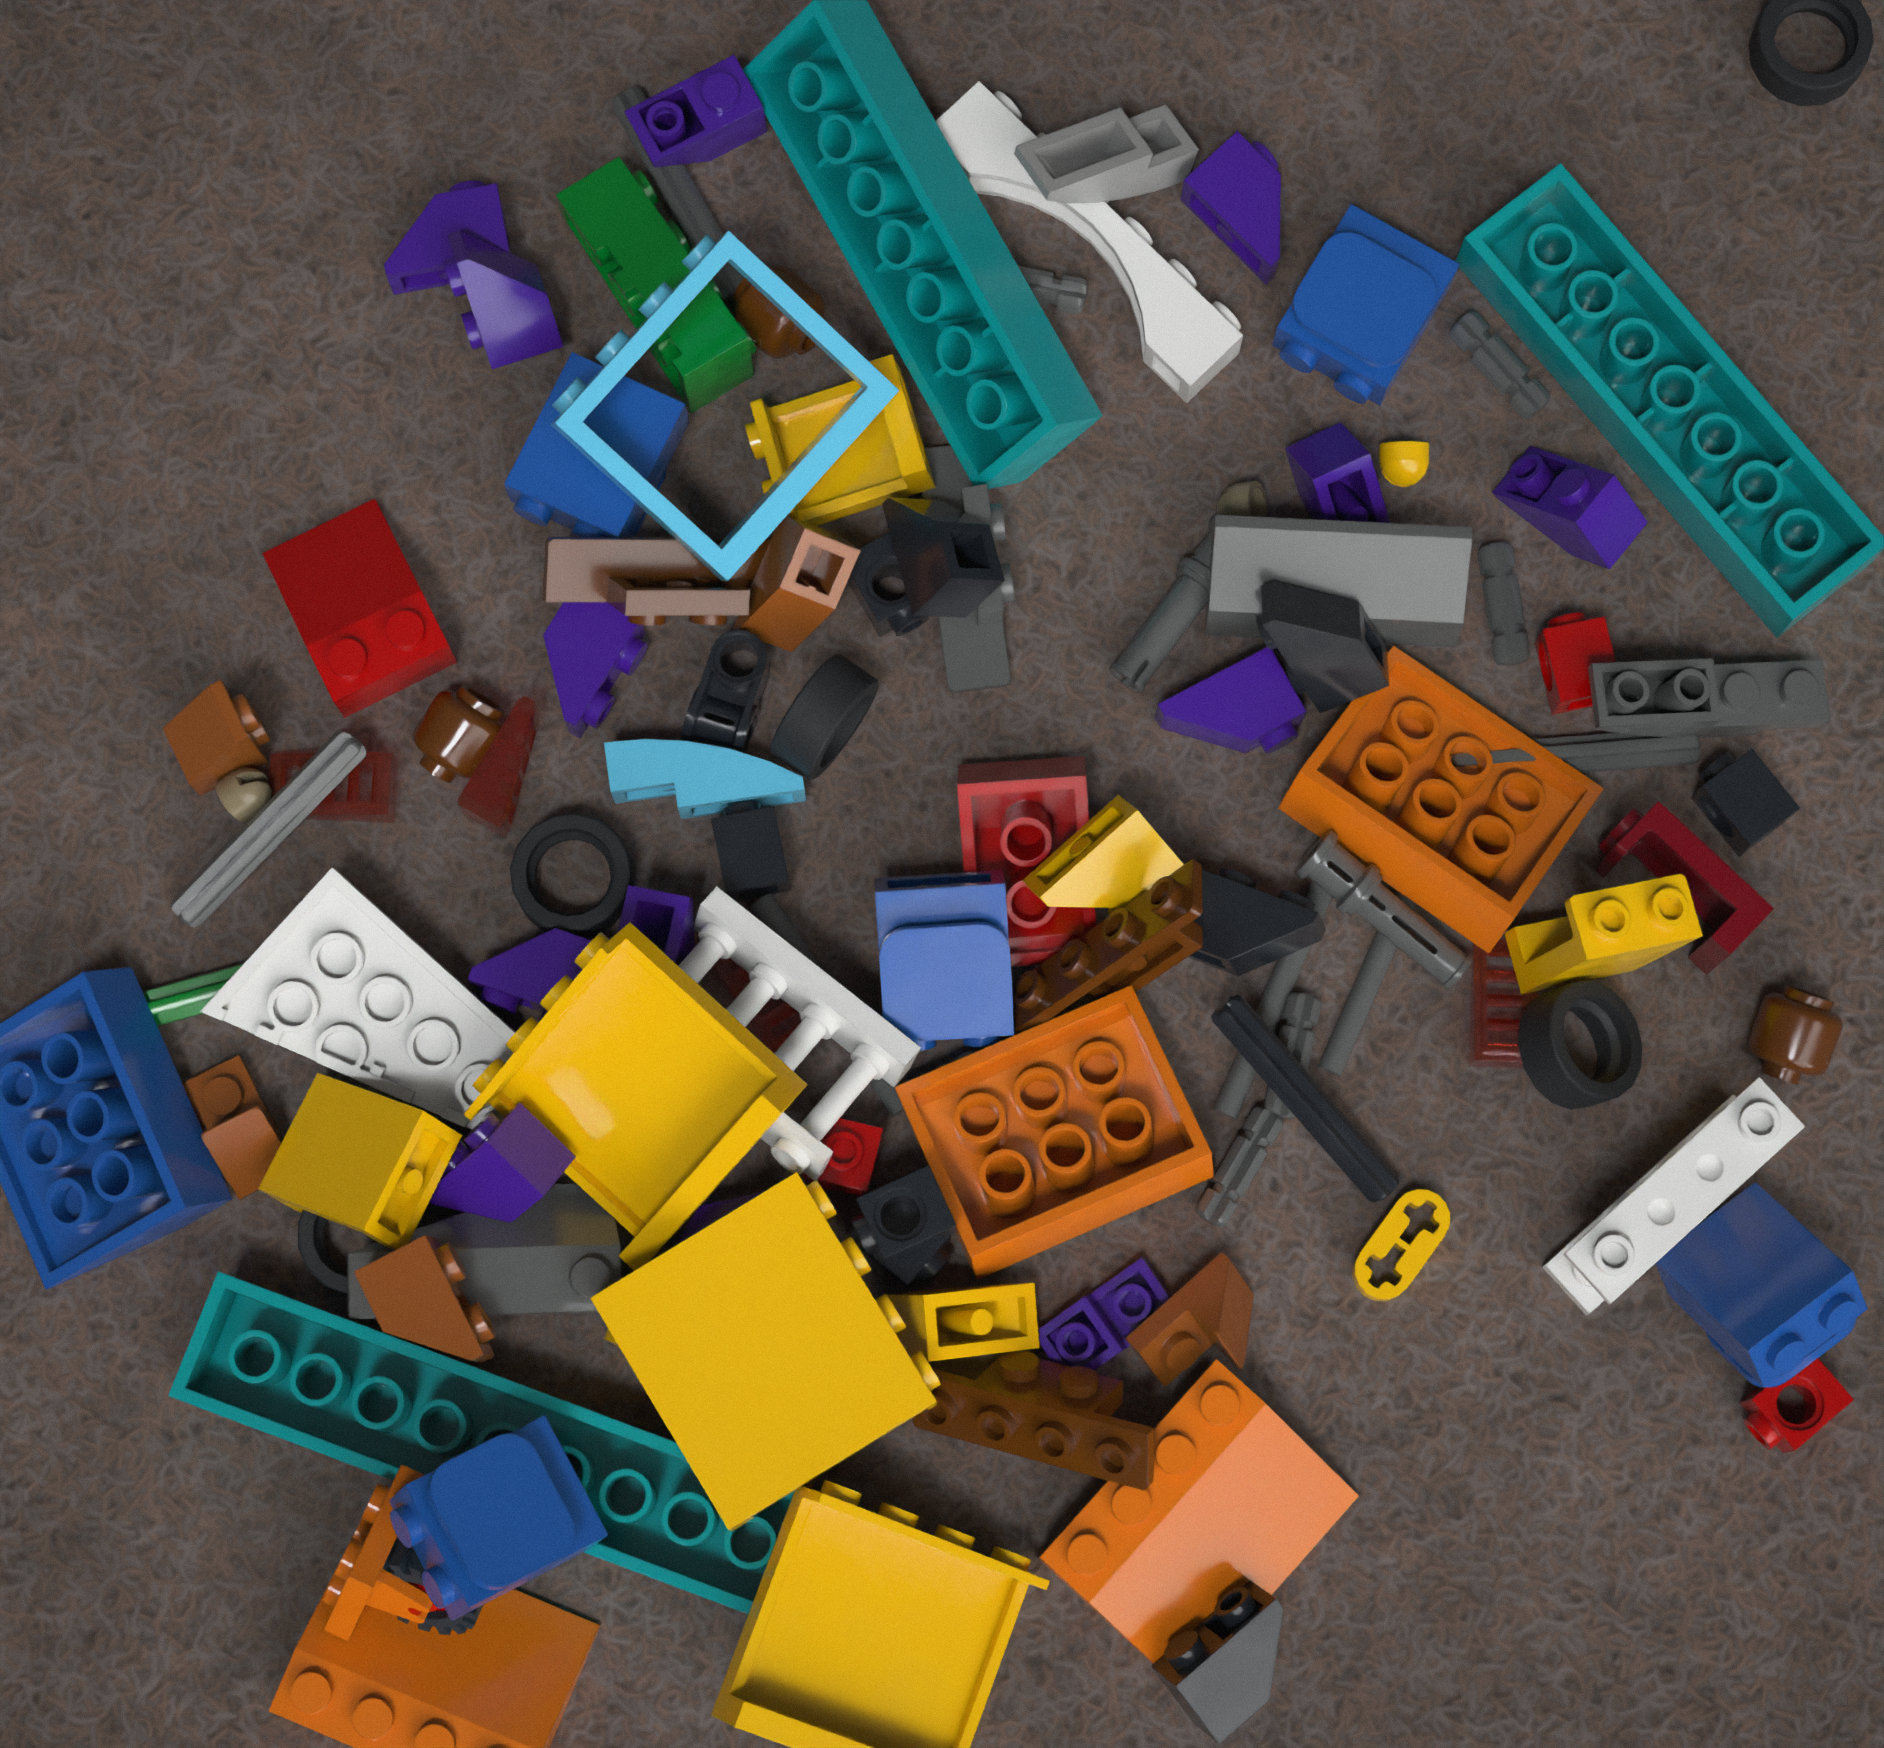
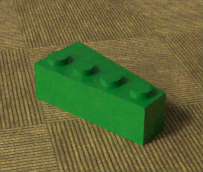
(638, 251)

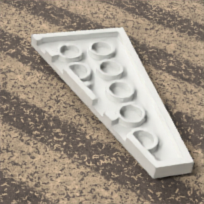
(366, 1003)

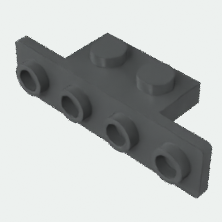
(976, 644)

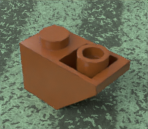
(797, 583)
(216, 737)
(421, 1300)

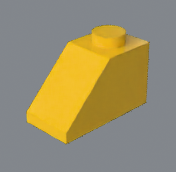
(1104, 861)
(968, 1320)

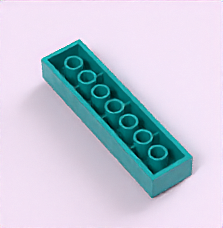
(920, 243)
(1669, 400)

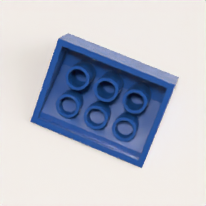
(97, 1128)

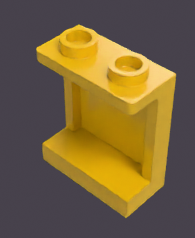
(879, 464)
(1604, 934)
(360, 1161)

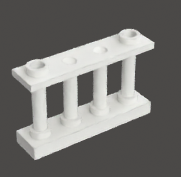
(825, 1013)
(1673, 1197)

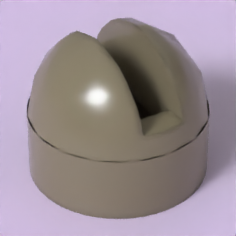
(1243, 500)
(244, 792)

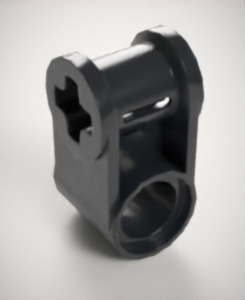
(727, 698)

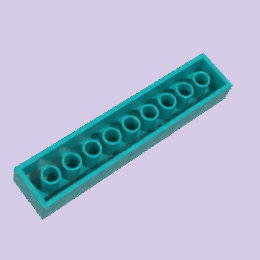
(399, 1404)

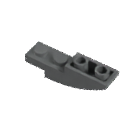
(1707, 697)

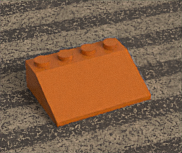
(1443, 835)
(1056, 1131)
(1226, 1507)
(434, 1690)

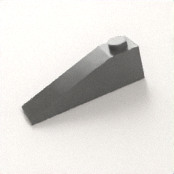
(533, 1266)

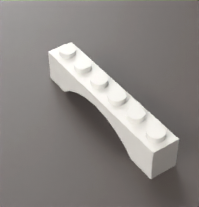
(1178, 328)

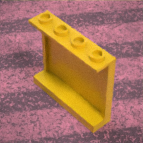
(641, 1086)
(766, 1349)
(871, 1630)

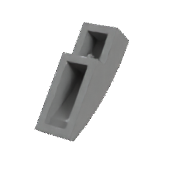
(1110, 157)

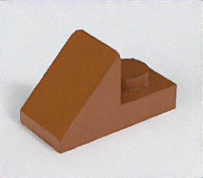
(235, 1123)
(1203, 1313)

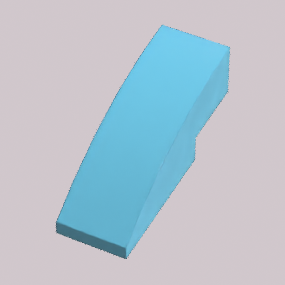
(698, 774)

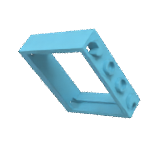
(624, 351)

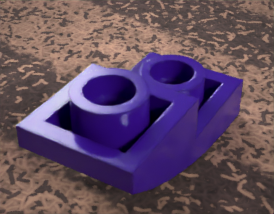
(1098, 1323)

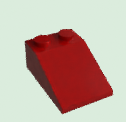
(359, 608)
(1012, 823)

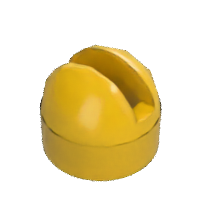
(1404, 461)

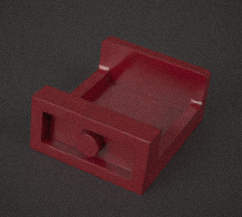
(1716, 890)

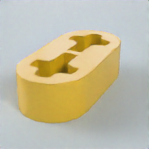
(1413, 1255)

